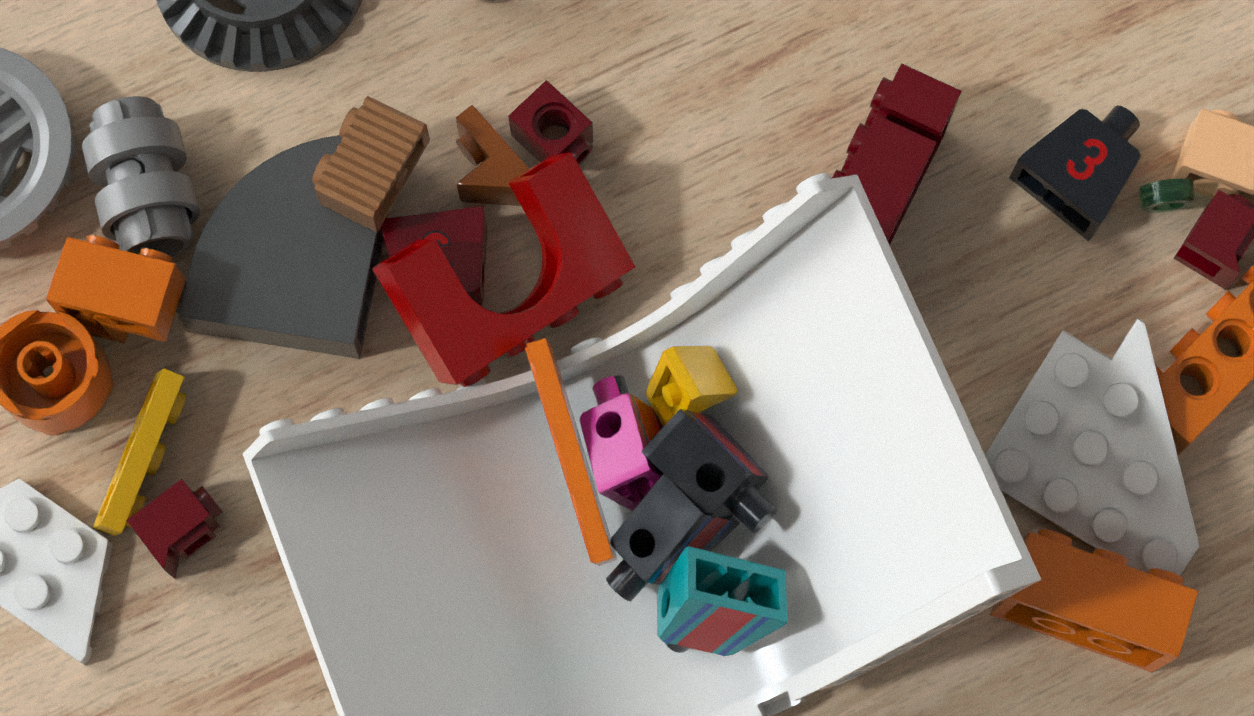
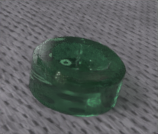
(1167, 195)

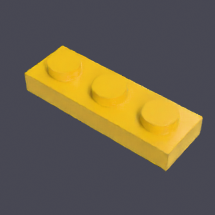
(142, 452)

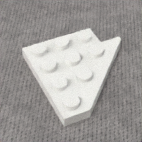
(1100, 453)

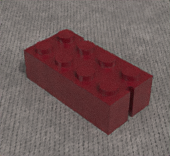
(899, 142)

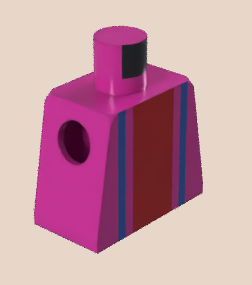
(614, 441)

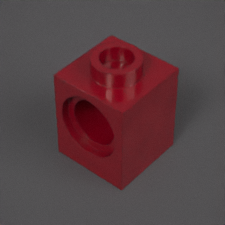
(548, 108)

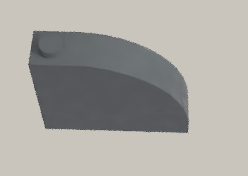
(283, 264)

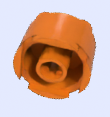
(74, 388)

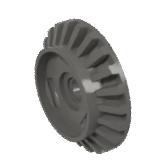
(264, 36)

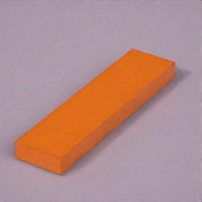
(570, 452)

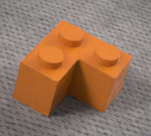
(116, 289)

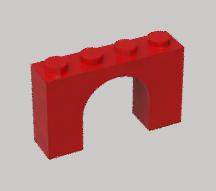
(578, 261)

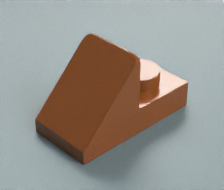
(499, 162)

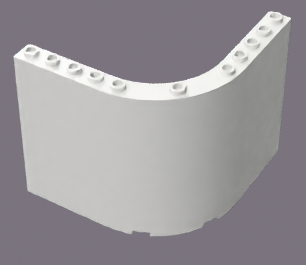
(454, 566)

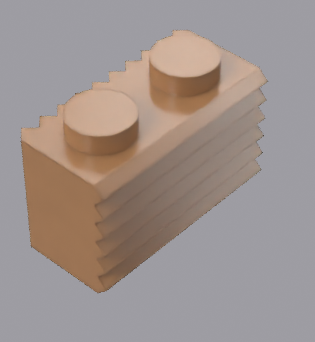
(370, 163)

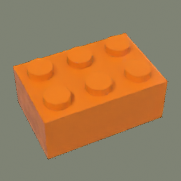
(1101, 603)

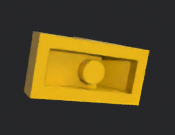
(688, 380)

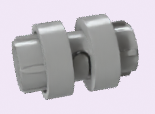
(137, 161)

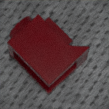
(1219, 239)
(176, 524)

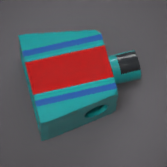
(719, 603)

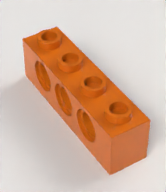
(1218, 374)

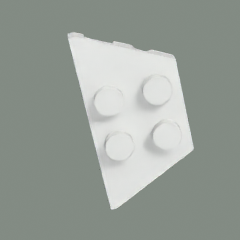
(50, 568)

